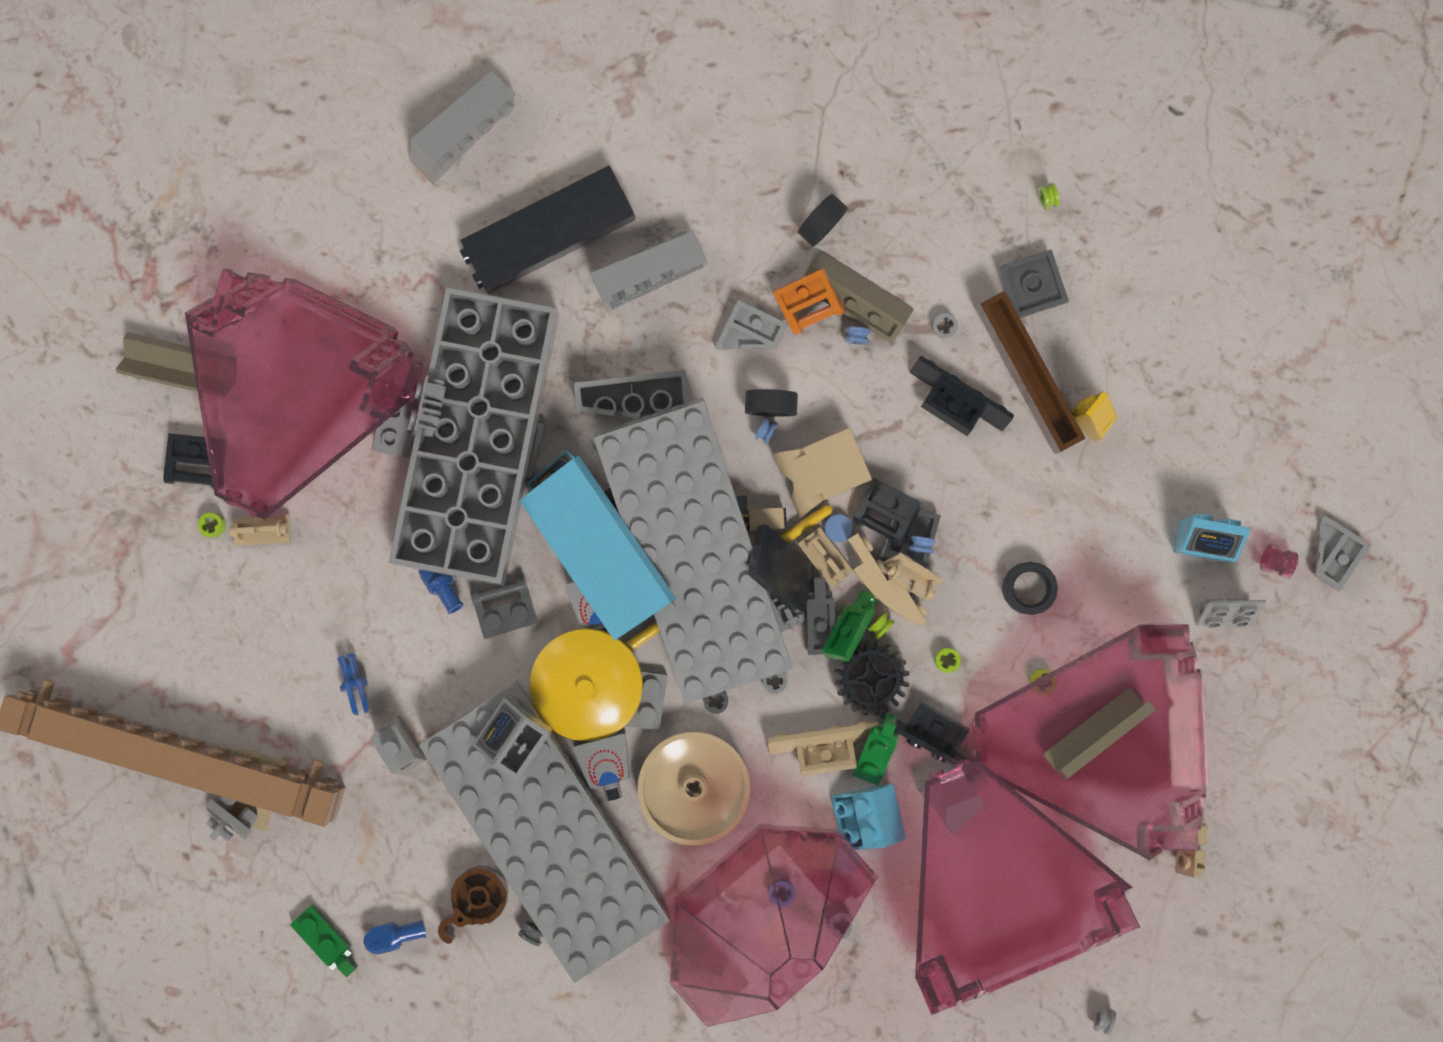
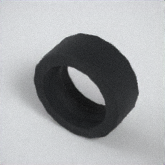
(822, 220)
(771, 403)
(1051, 588)

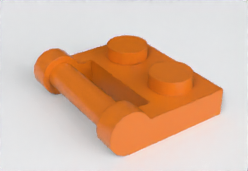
(807, 292)

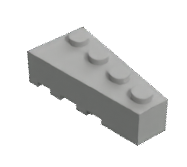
(460, 126)
(648, 270)
(633, 395)

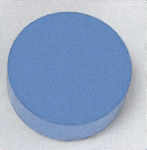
(838, 528)

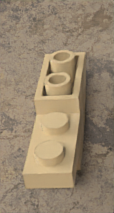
(886, 591)

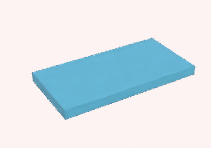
(597, 548)

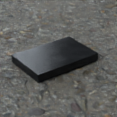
(780, 569)

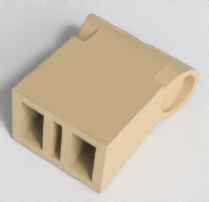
(823, 470)

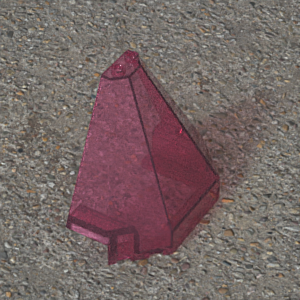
(289, 384)
(1146, 783)
(1003, 890)
(764, 920)

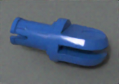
(442, 586)
(352, 682)
(391, 936)

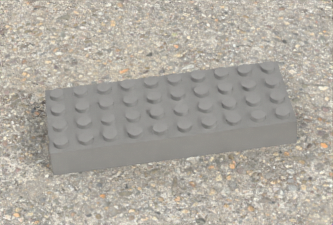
(471, 474)
(690, 525)
(549, 842)

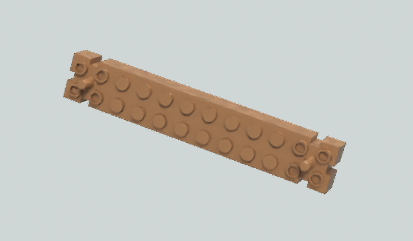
(170, 757)

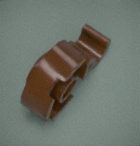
(468, 910)

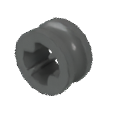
(714, 709)
(531, 933)

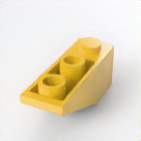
(1095, 415)

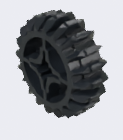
(874, 701)

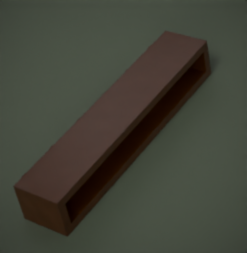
(1030, 372)

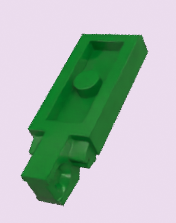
(850, 627)
(877, 751)
(324, 940)

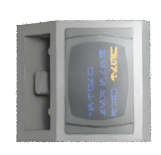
(511, 738)

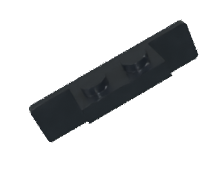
(956, 401)
(933, 732)

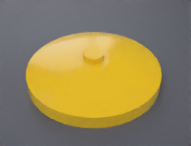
(586, 684)

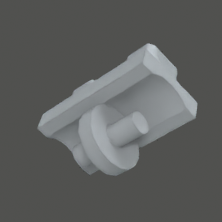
(240, 825)

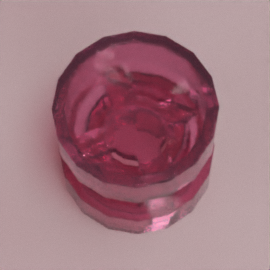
(1279, 561)

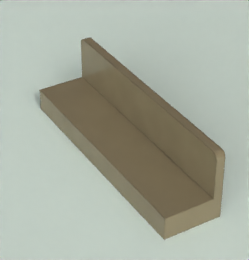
(863, 299)
(157, 361)
(1097, 733)

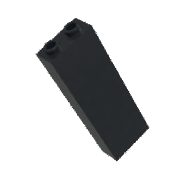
(547, 230)

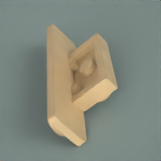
(823, 749)

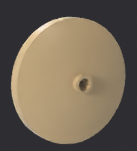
(694, 815)

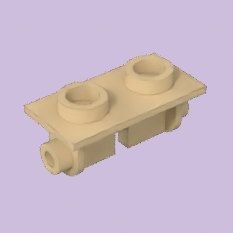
(260, 531)
(825, 557)
(903, 570)
(1193, 862)

